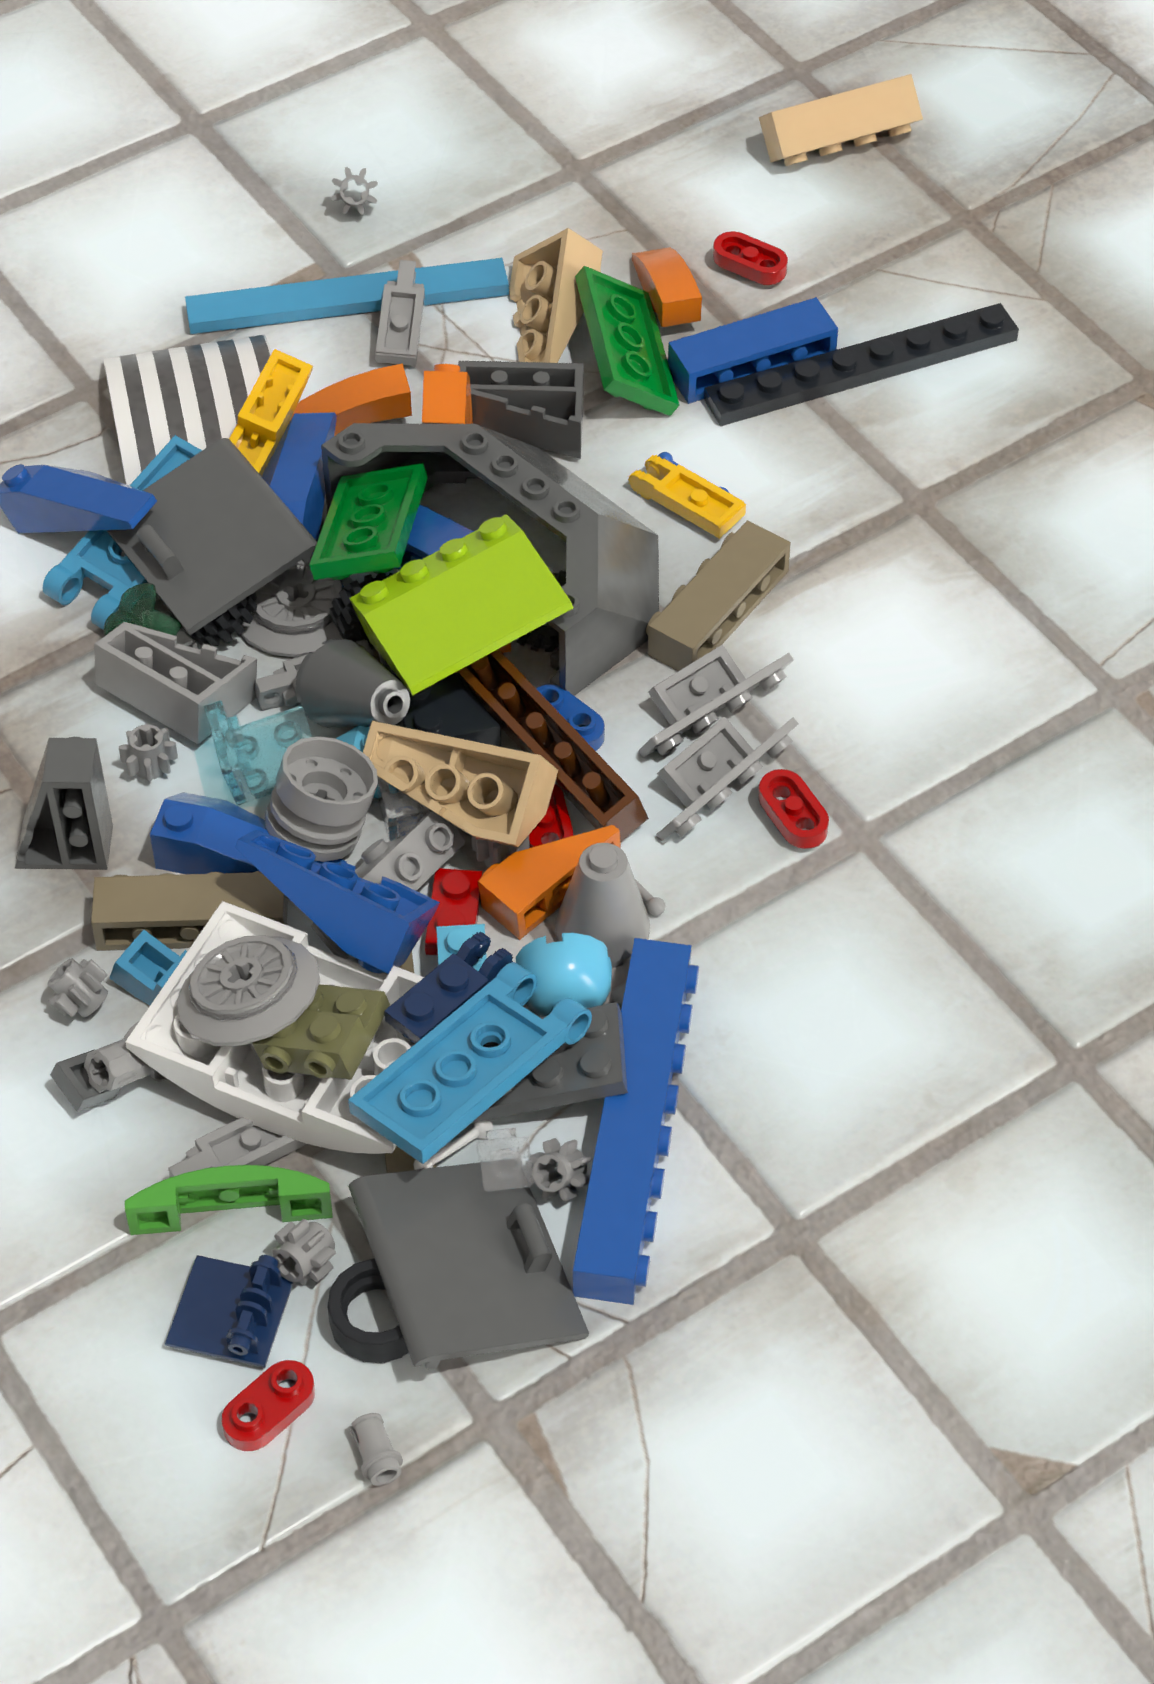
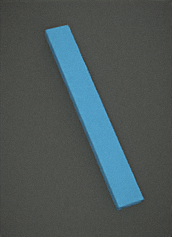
(339, 296)

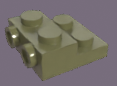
(328, 1035)

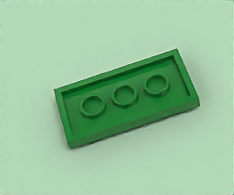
(626, 341)
(369, 522)

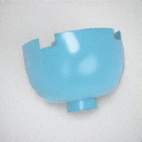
(567, 969)

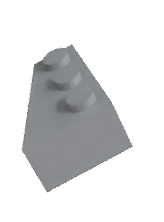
(172, 678)

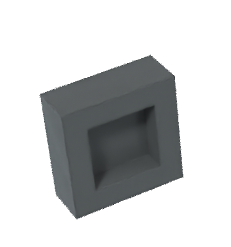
(74, 1083)

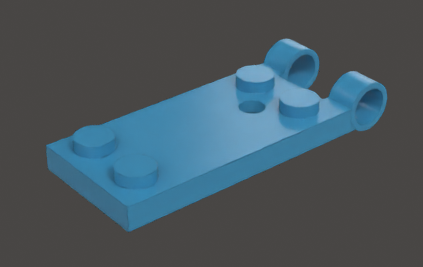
(99, 555)
(453, 1078)

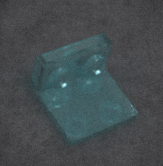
(253, 752)

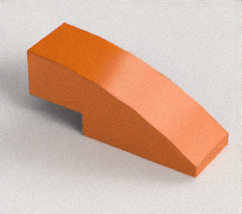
(669, 285)
(363, 398)

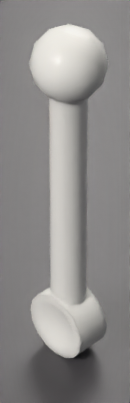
(478, 1131)

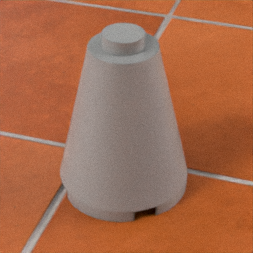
(604, 902)

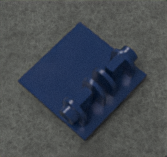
(231, 1310)

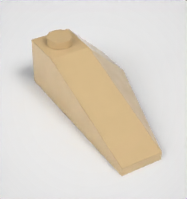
(548, 294)

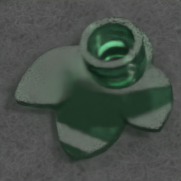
(138, 609)

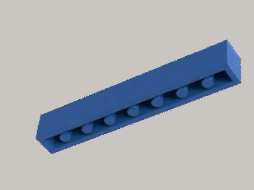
(632, 1126)

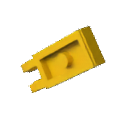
(688, 495)

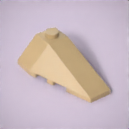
(472, 784)

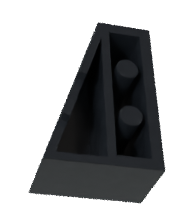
(450, 711)

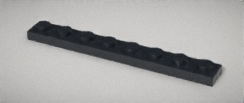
(860, 364)

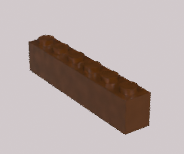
(543, 731)

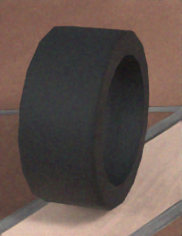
(362, 1345)

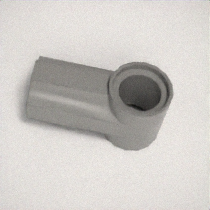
(117, 1066)

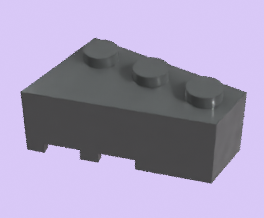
(530, 402)
(67, 811)

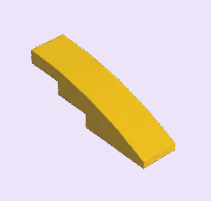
(270, 408)

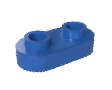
(576, 714)

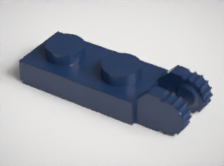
(446, 988)

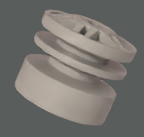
(322, 796)

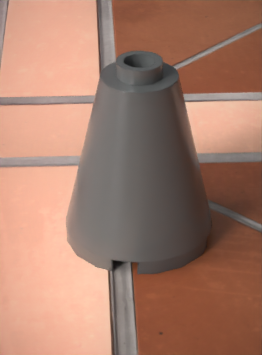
(349, 687)

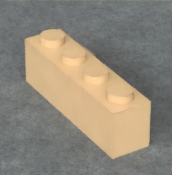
(841, 118)

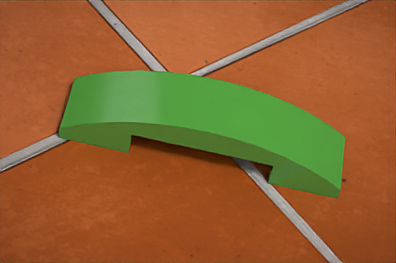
(225, 1188)

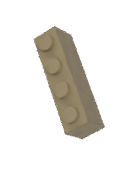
(718, 596)
(175, 905)

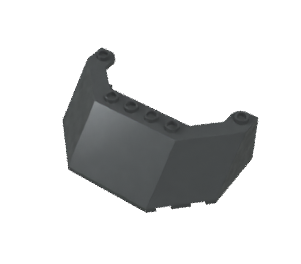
(608, 551)

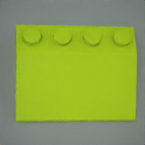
(459, 603)

